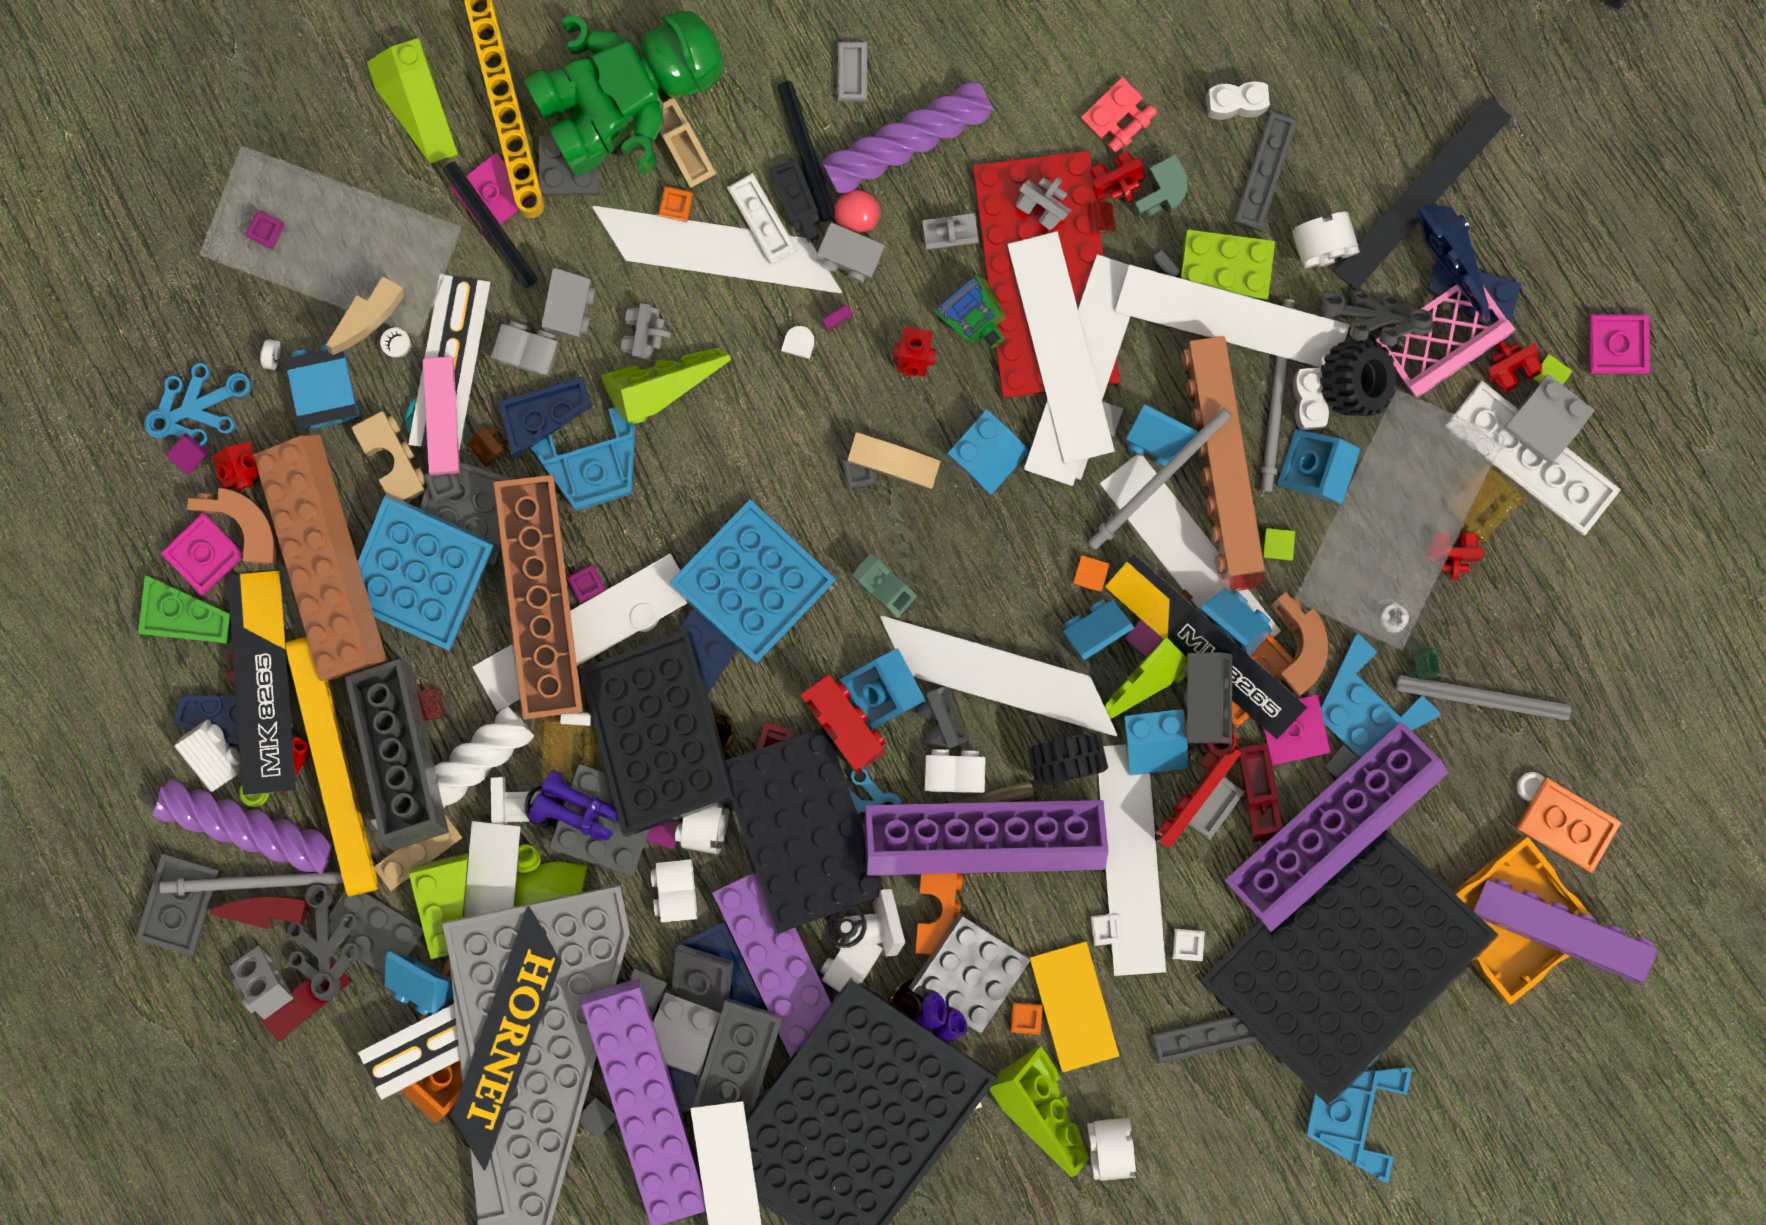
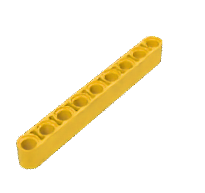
(505, 104)
(332, 771)

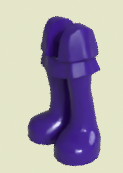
(555, 787)
(935, 1015)

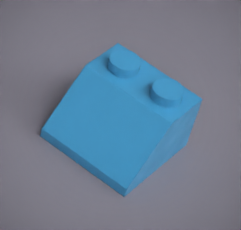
(1157, 435)
(988, 452)
(1319, 466)
(1237, 620)
(1096, 630)
(883, 688)
(1155, 742)
(418, 983)

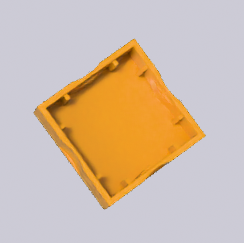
(1511, 961)

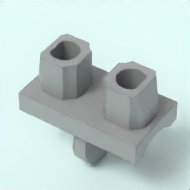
(1033, 194)
(950, 231)
(648, 332)

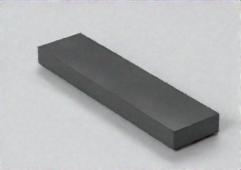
(1265, 171)
(1201, 1038)

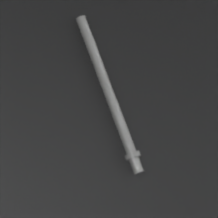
(1268, 469)
(1107, 530)
(182, 886)

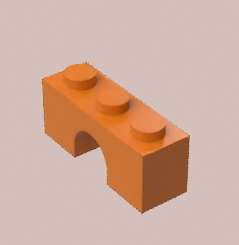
(944, 888)

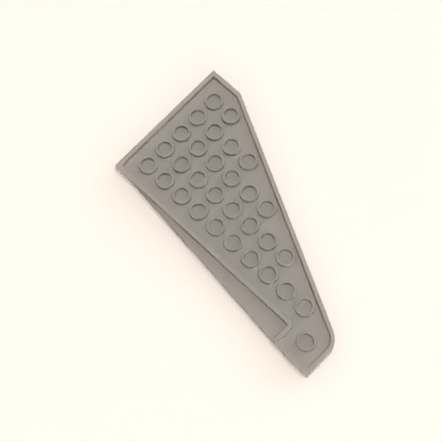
(544, 1113)

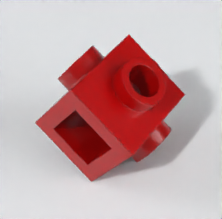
(914, 352)
(236, 466)

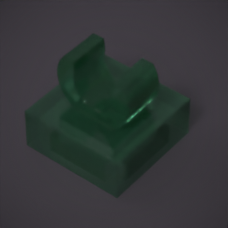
(1426, 663)

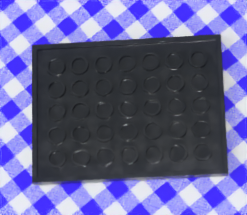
(1351, 966)
(859, 1113)

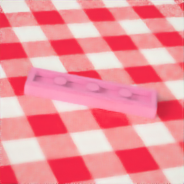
(441, 416)

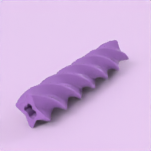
(915, 133)
(248, 829)

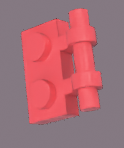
(1112, 108)

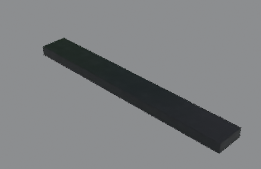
(1423, 192)

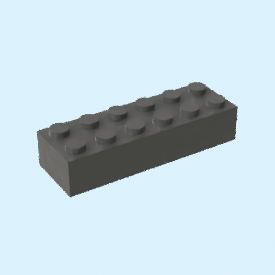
(396, 755)

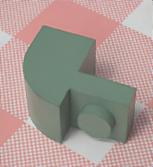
(1171, 188)
(884, 585)

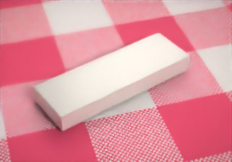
(761, 218)

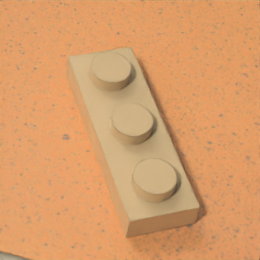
(396, 867)

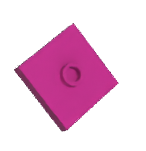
(494, 188)
(1619, 344)
(203, 553)
(1303, 738)

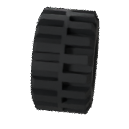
(1358, 378)
(1068, 759)

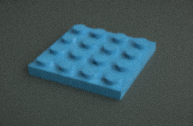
(421, 571)
(752, 582)

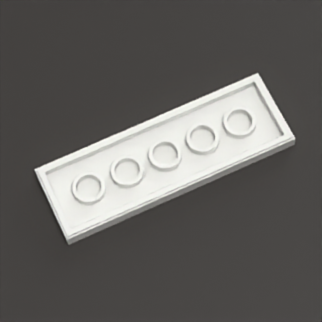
(1565, 487)

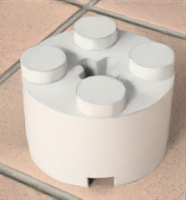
(1325, 239)
(703, 829)
(1111, 1149)

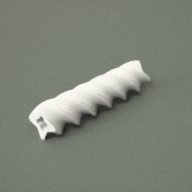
(473, 761)

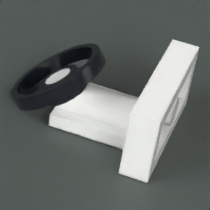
(514, 805)
(872, 928)

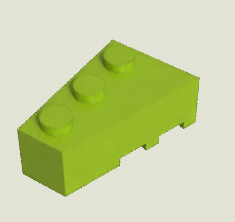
(439, 897)

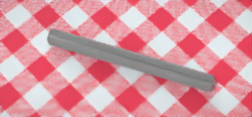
(1483, 697)

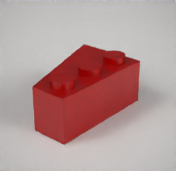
(844, 723)

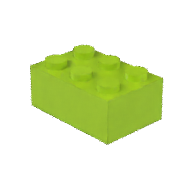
(1228, 262)

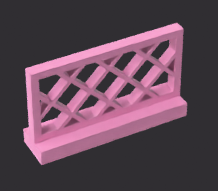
(1459, 357)

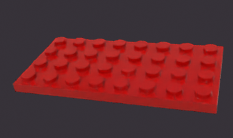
(1004, 223)

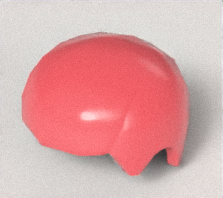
(857, 211)

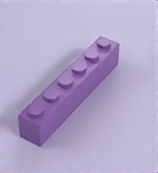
(1566, 932)

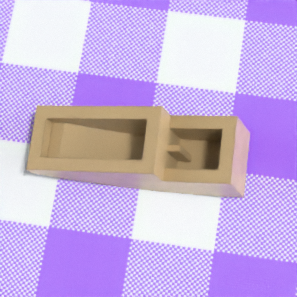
(684, 145)
(365, 315)
(893, 460)

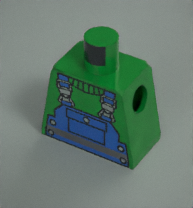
(974, 312)

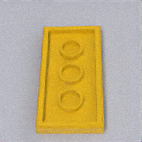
(1074, 1006)

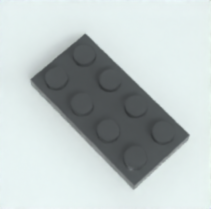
(738, 1056)

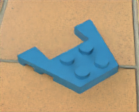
(593, 472)
(1357, 712)
(1346, 1121)

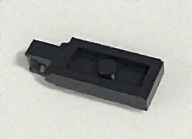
(796, 198)

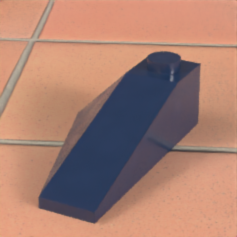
(1450, 243)

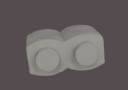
(525, 349)

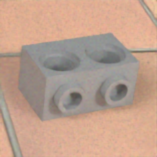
(260, 983)

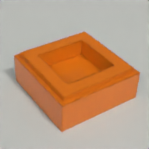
(675, 204)
(1091, 573)
(1026, 1018)

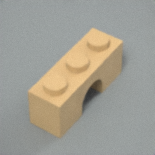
(380, 434)

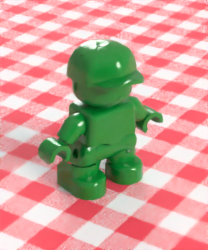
(618, 89)

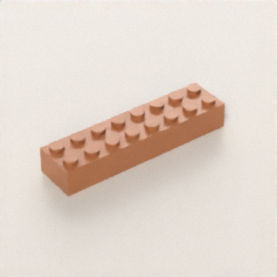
(1223, 459)
(320, 557)
(537, 597)

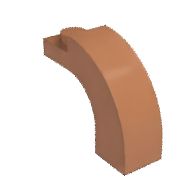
(257, 528)
(1310, 644)

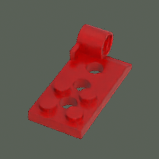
(1218, 764)

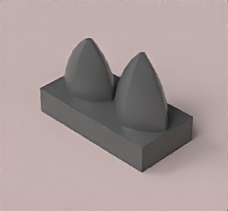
(949, 730)

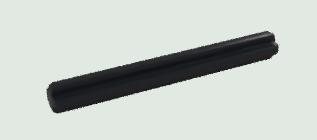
(806, 151)
(490, 224)

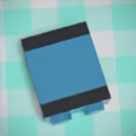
(321, 388)

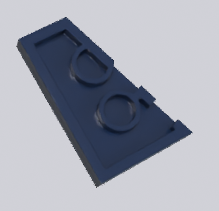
(1502, 291)
(542, 412)
(217, 709)
(721, 943)

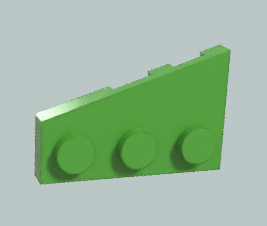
(179, 615)

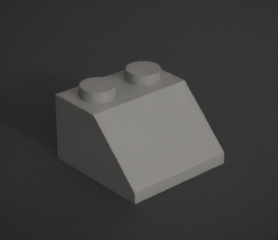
(568, 305)
(1549, 418)
(685, 1033)

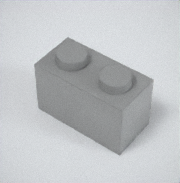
(850, 253)

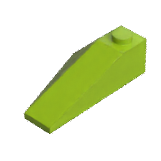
(409, 90)
(647, 391)
(1153, 674)
(548, 882)
(1034, 1102)

